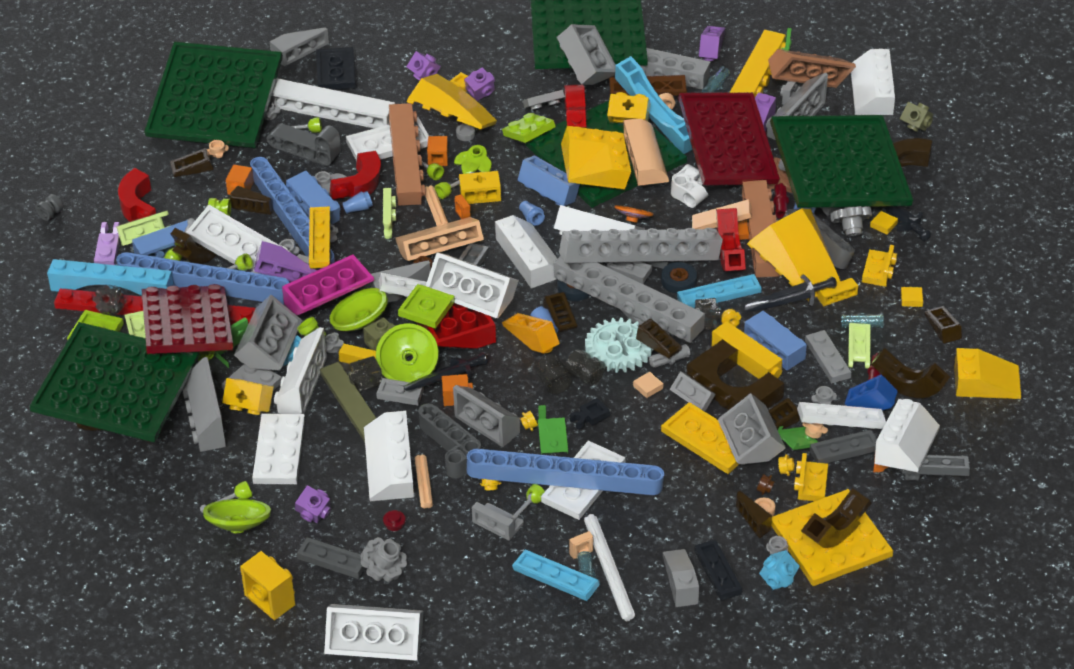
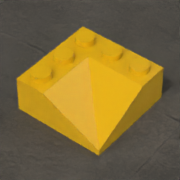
(595, 157)

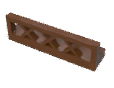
(661, 84)

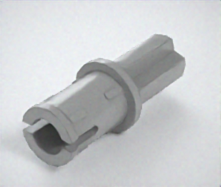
(659, 360)

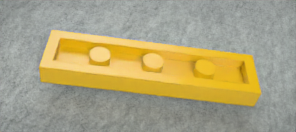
(319, 237)

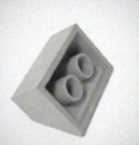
(587, 54)
(485, 415)
(751, 431)

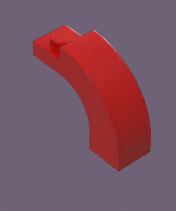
(575, 105)
(366, 179)
(130, 191)
(731, 252)

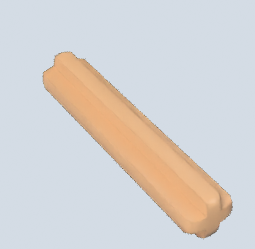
(435, 205)
(423, 481)

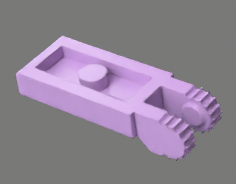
(107, 245)

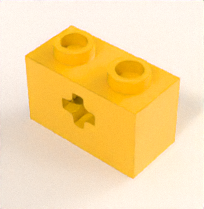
(621, 101)
(480, 187)
(247, 395)

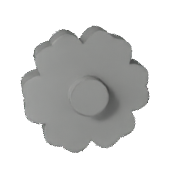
(851, 219)
(383, 559)

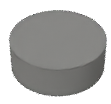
(465, 132)

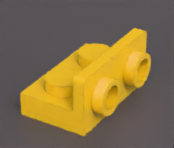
(878, 267)
(812, 479)

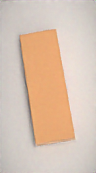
(708, 218)

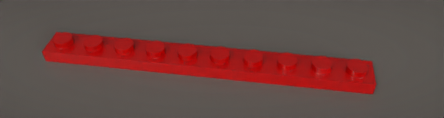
(82, 301)

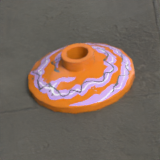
(632, 213)

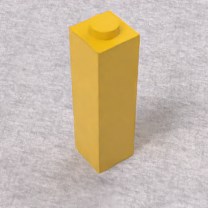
(751, 354)

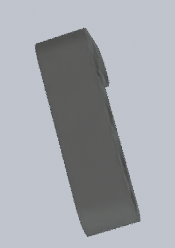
(316, 148)
(838, 248)
(449, 436)

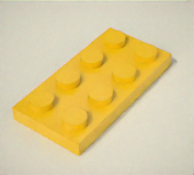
(701, 435)

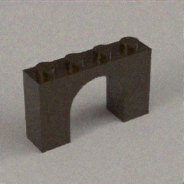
(719, 360)

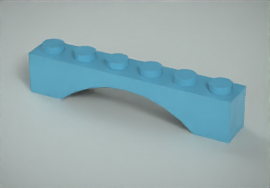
(634, 81)
(80, 274)

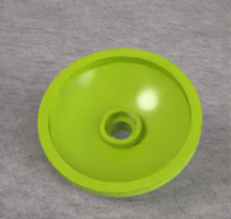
(359, 310)
(399, 344)
(236, 514)

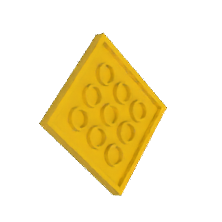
(822, 564)

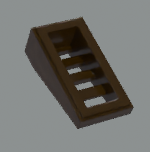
(196, 163)
(250, 201)
(560, 299)
(946, 326)
(652, 335)
(780, 409)
(754, 514)

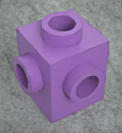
(423, 65)
(479, 84)
(313, 504)

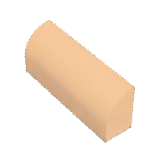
(644, 152)
(439, 238)

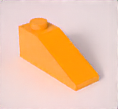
(533, 332)

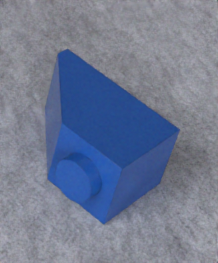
(872, 394)

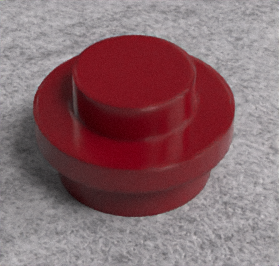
(394, 520)

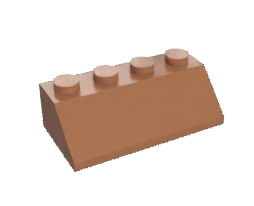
(803, 67)

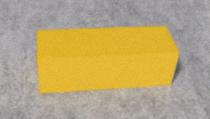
(843, 290)
(352, 353)

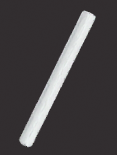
(609, 568)

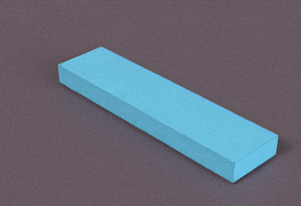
(721, 290)
(556, 575)

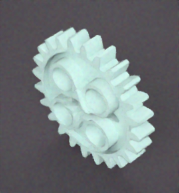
(617, 345)

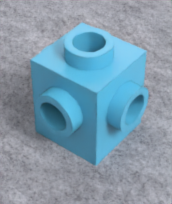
(779, 570)

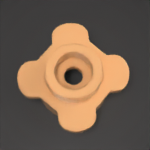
(217, 148)
(814, 430)

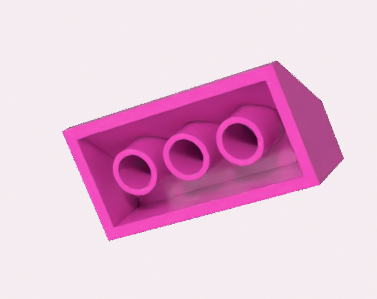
(325, 285)

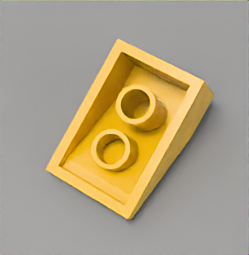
(985, 375)

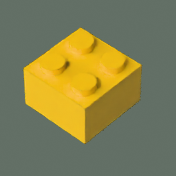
(268, 585)

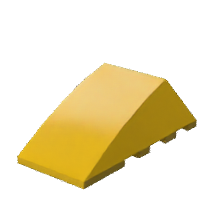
(450, 100)
(796, 249)

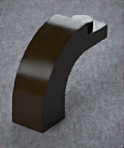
(913, 151)
(189, 249)
(907, 380)
(840, 523)

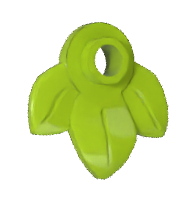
(472, 162)

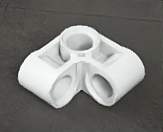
(688, 186)

